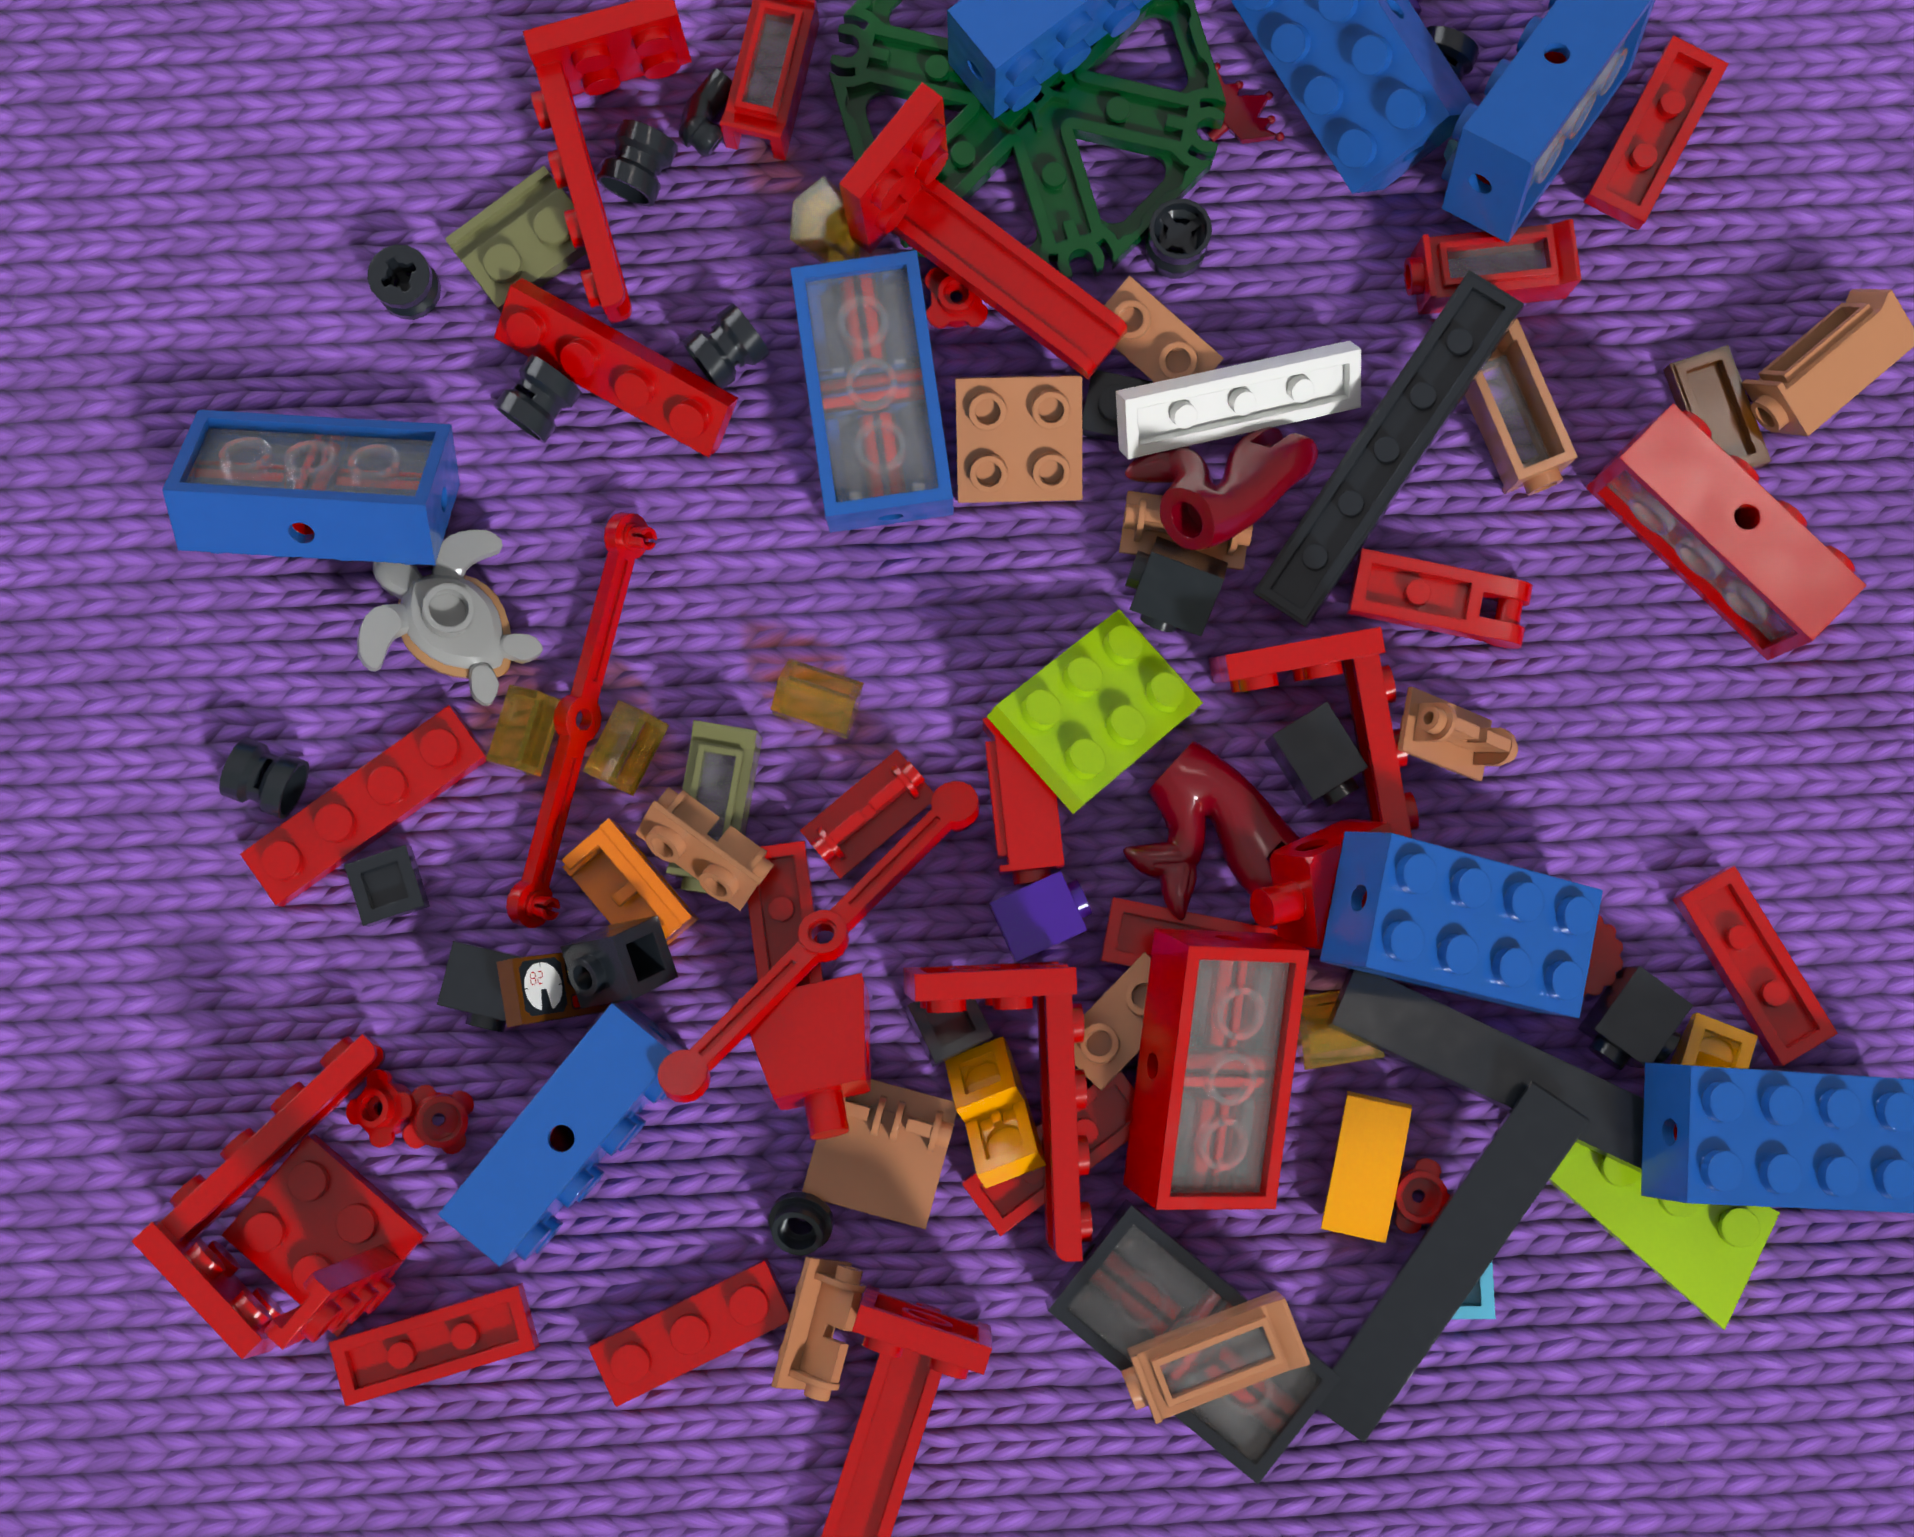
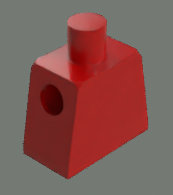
(1305, 882)
(818, 1051)

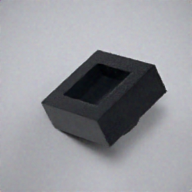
(1100, 408)
(387, 885)
(948, 1033)

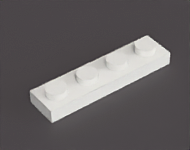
(1238, 399)

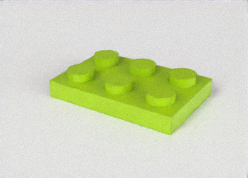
(1094, 710)

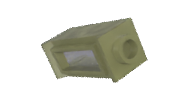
(721, 778)

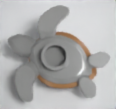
(447, 618)

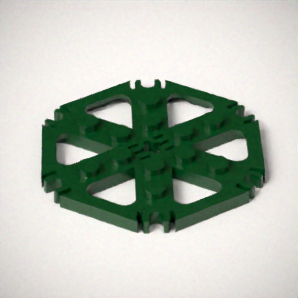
(1045, 149)

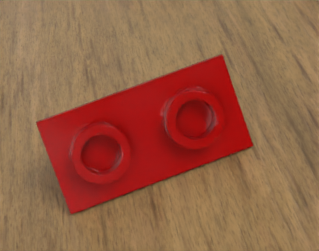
(868, 814)

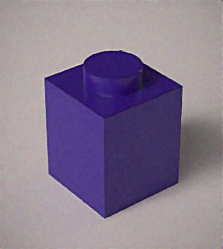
(1041, 915)

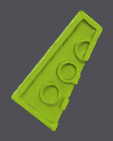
(1692, 1247)

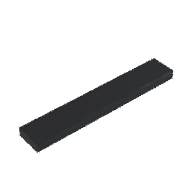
(1388, 448)
(1484, 1060)
(1451, 1258)

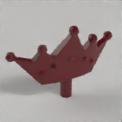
(1243, 115)

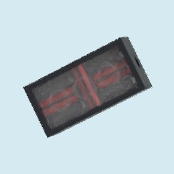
(1146, 1284)

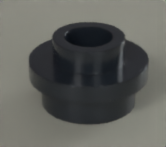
(800, 1236)

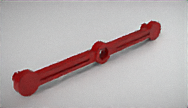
(531, 898)
(686, 1073)

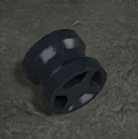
(414, 294)

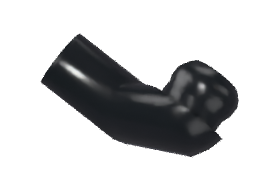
(700, 110)

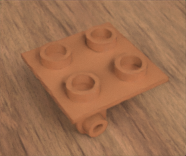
(1019, 438)
(888, 1157)

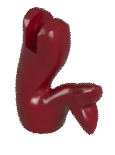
(1253, 480)
(1247, 827)

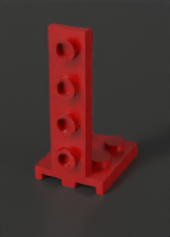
(594, 57)
(898, 193)
(1369, 693)
(1061, 1085)
(323, 1241)
(207, 1272)
(914, 1351)

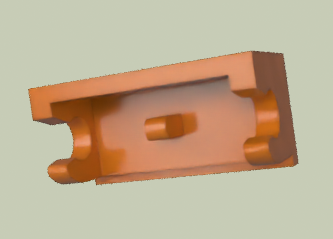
(625, 881)

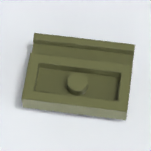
(518, 238)

